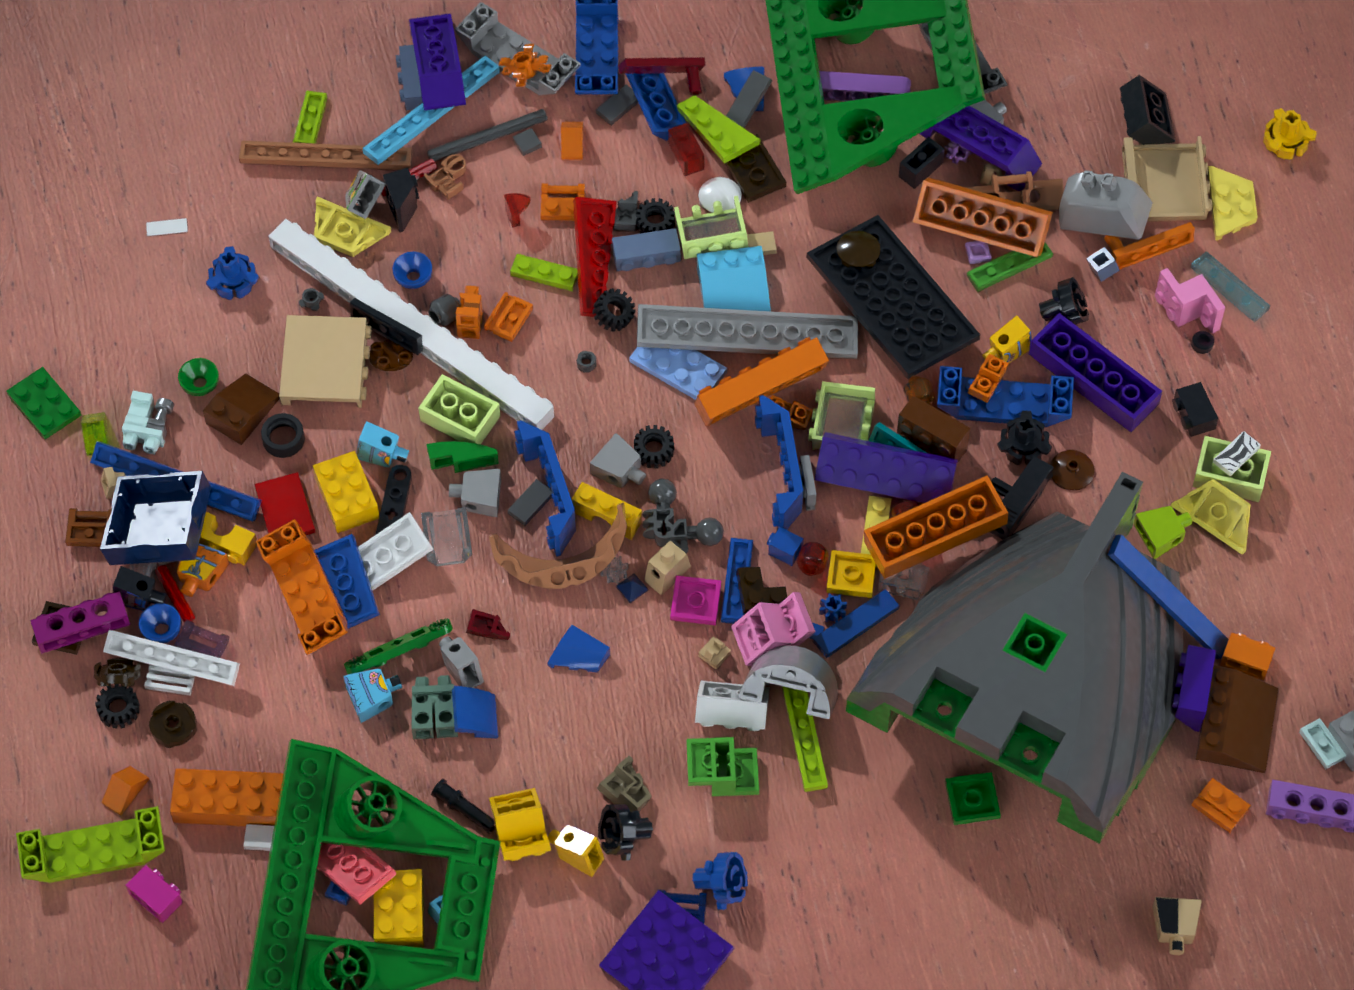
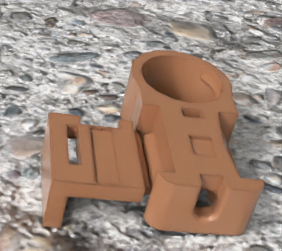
(446, 183)

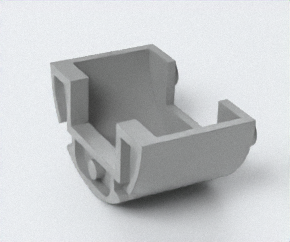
(795, 669)

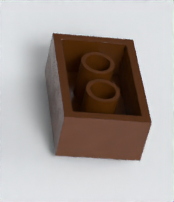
(933, 430)

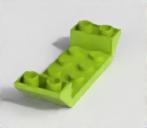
(91, 848)

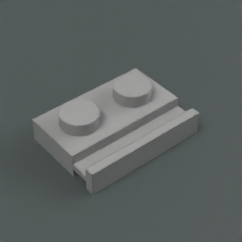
(808, 484)

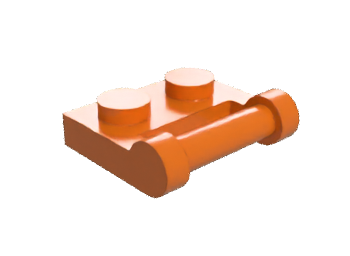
(559, 208)

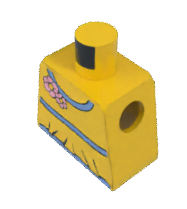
(1010, 341)

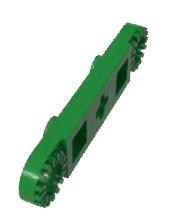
(416, 639)

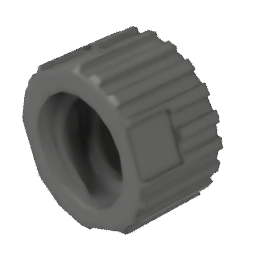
(586, 367)

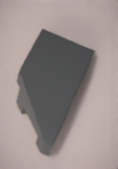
(626, 213)

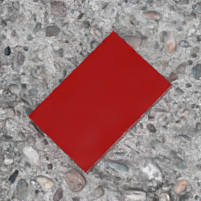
(283, 502)

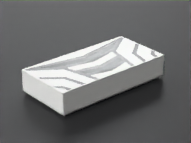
(1236, 453)

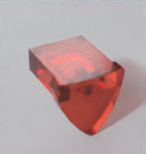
(515, 205)

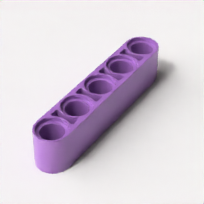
(856, 86)

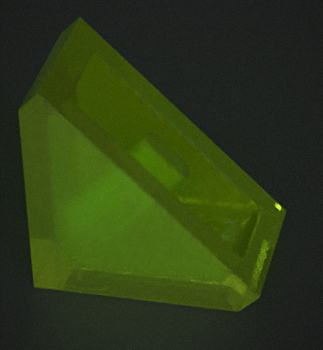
(94, 430)

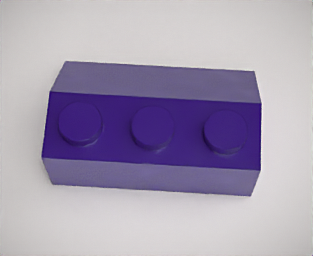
(1194, 685)

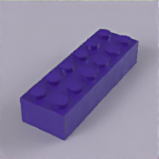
(1096, 372)
(884, 468)

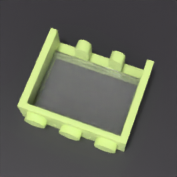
(711, 231)
(842, 411)

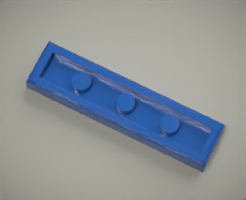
(739, 556)
(856, 623)

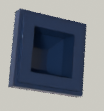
(632, 588)

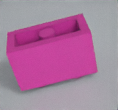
(154, 893)

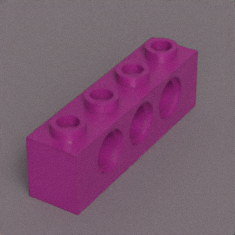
(74, 632)

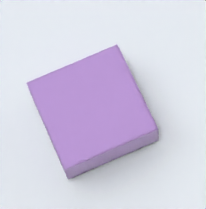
(977, 252)

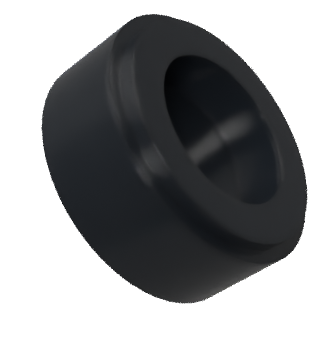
(1202, 342)

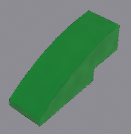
(461, 455)

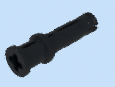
(456, 800)

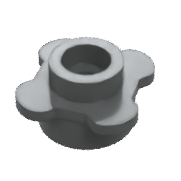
(311, 294)

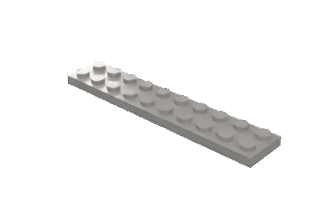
(743, 330)

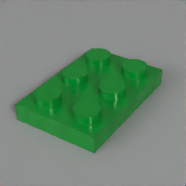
(43, 403)

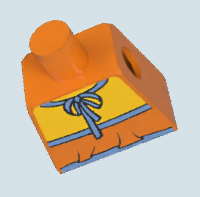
(202, 571)

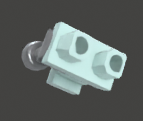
(140, 426)

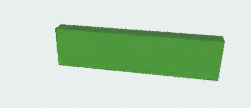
(1005, 267)

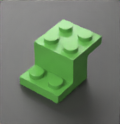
(723, 767)

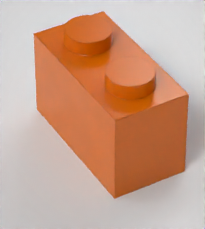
(1248, 655)

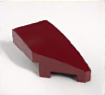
(486, 626)

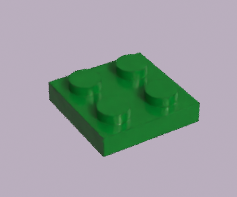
(972, 798)

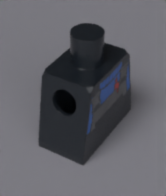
(137, 589)

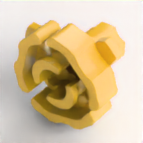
(1288, 131)

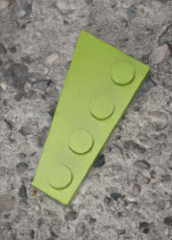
(718, 131)

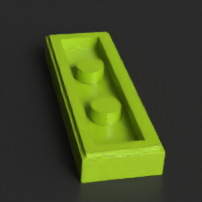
(310, 117)

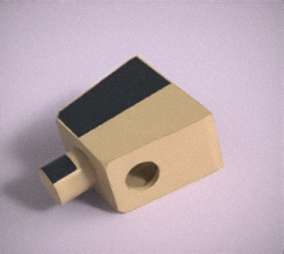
(1176, 921)

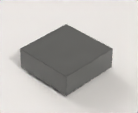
(527, 141)

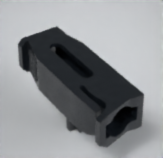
(1022, 495)

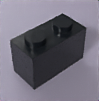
(921, 162)
(1195, 409)

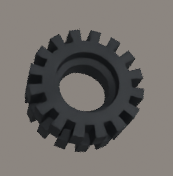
(655, 208)
(609, 319)
(650, 435)
(123, 716)

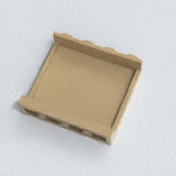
(1171, 178)
(325, 359)

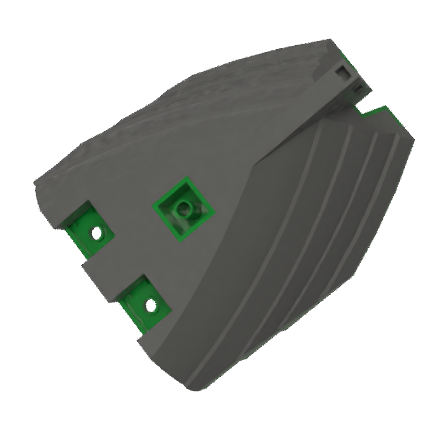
(1044, 655)

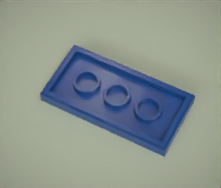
(348, 579)

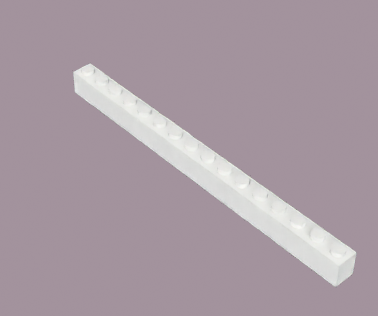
(437, 342)

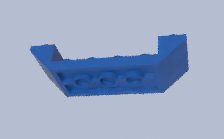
(597, 47)
(1047, 402)
(776, 420)
(536, 444)

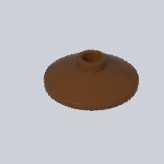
(1072, 478)

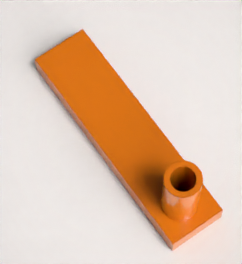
(1151, 246)

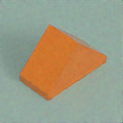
(572, 141)
(123, 789)

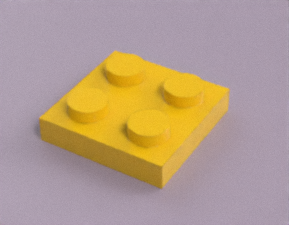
(851, 574)

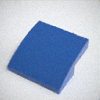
(474, 712)

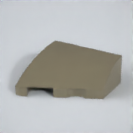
(625, 786)

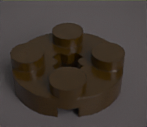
(117, 671)
(172, 736)

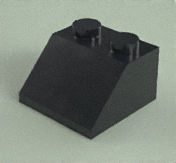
(401, 196)

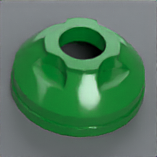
(197, 369)

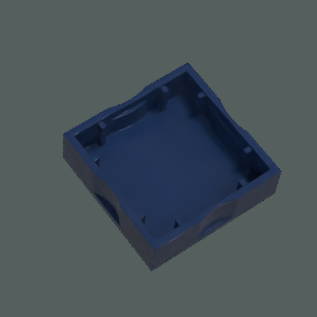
(156, 518)

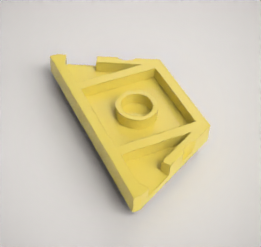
(1231, 202)
(346, 230)
(1218, 512)

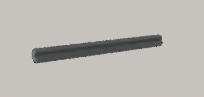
(487, 135)

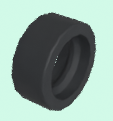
(281, 420)

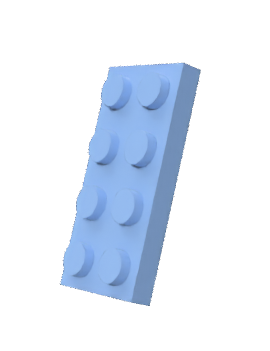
(680, 368)

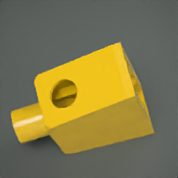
(577, 849)

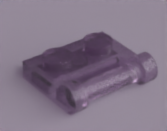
(185, 643)

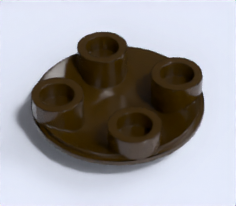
(858, 249)

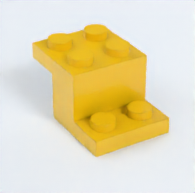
(519, 824)

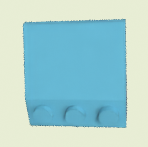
(734, 279)

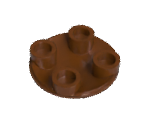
(389, 356)

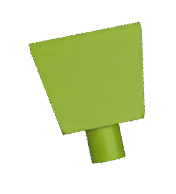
(1161, 529)

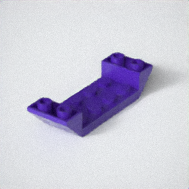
(437, 62)
(989, 141)

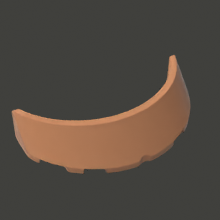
(567, 571)

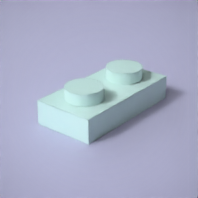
(1322, 743)

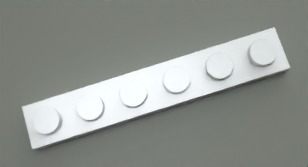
(171, 657)

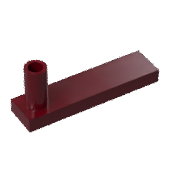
(688, 65)

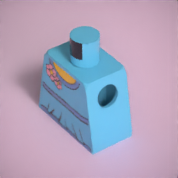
(379, 446)
(371, 692)

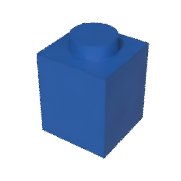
(785, 546)

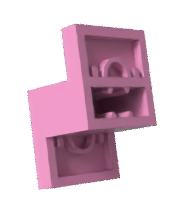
(1189, 300)
(772, 626)

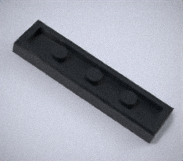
(387, 326)

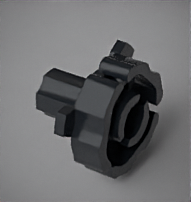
(1068, 301)
(1025, 437)
(623, 827)

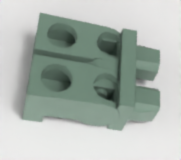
(432, 700)

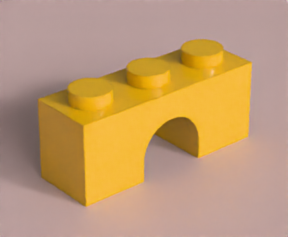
(593, 502)
(237, 544)

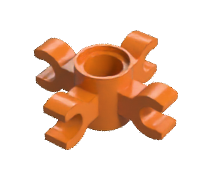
(525, 65)

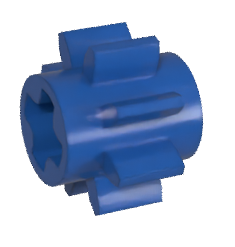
(834, 613)

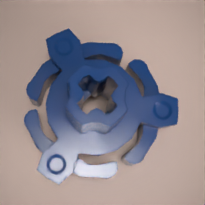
(232, 271)
(724, 878)

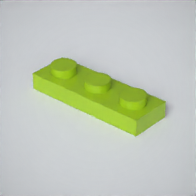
(544, 272)

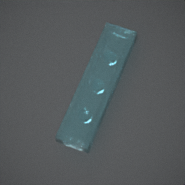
(1230, 286)

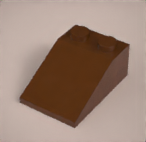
(240, 408)

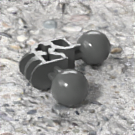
(662, 494)

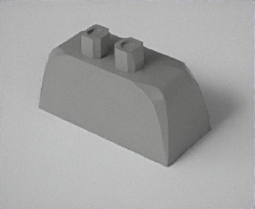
(1104, 205)

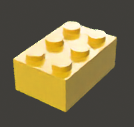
(346, 491)
(400, 910)

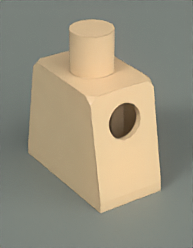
(666, 563)

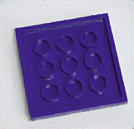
(666, 950)

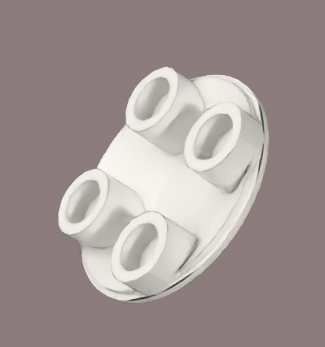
(721, 190)

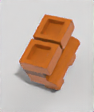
(470, 314)

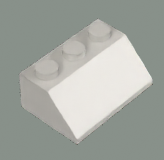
(720, 705)

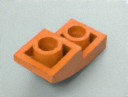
(988, 378)
(798, 413)

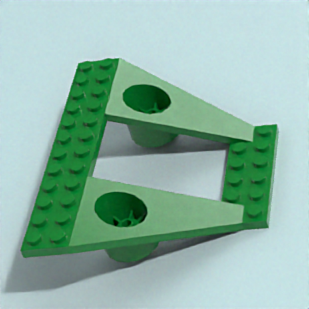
(841, 136)
(317, 810)

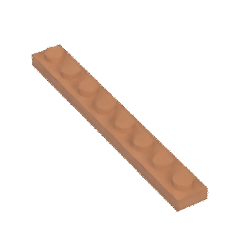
(318, 155)

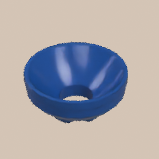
(409, 263)
(159, 614)

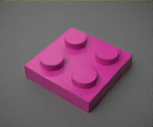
(695, 600)

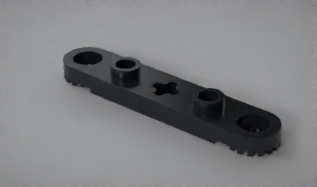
(394, 497)

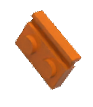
(508, 317)
(1221, 805)

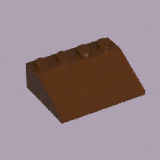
(1237, 721)

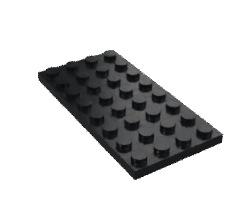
(896, 301)

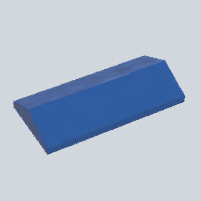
(656, 102)

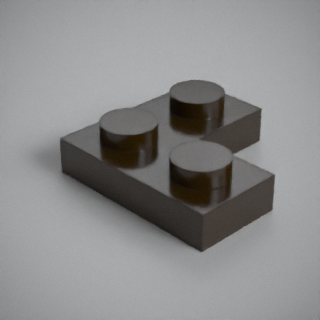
(752, 589)

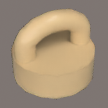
(988, 172)

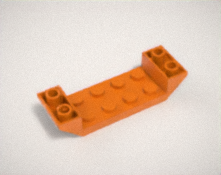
(303, 586)

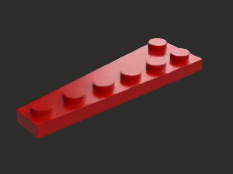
(594, 237)

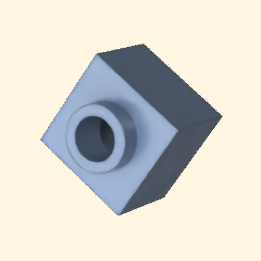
(1102, 264)

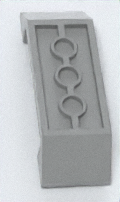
(492, 39)

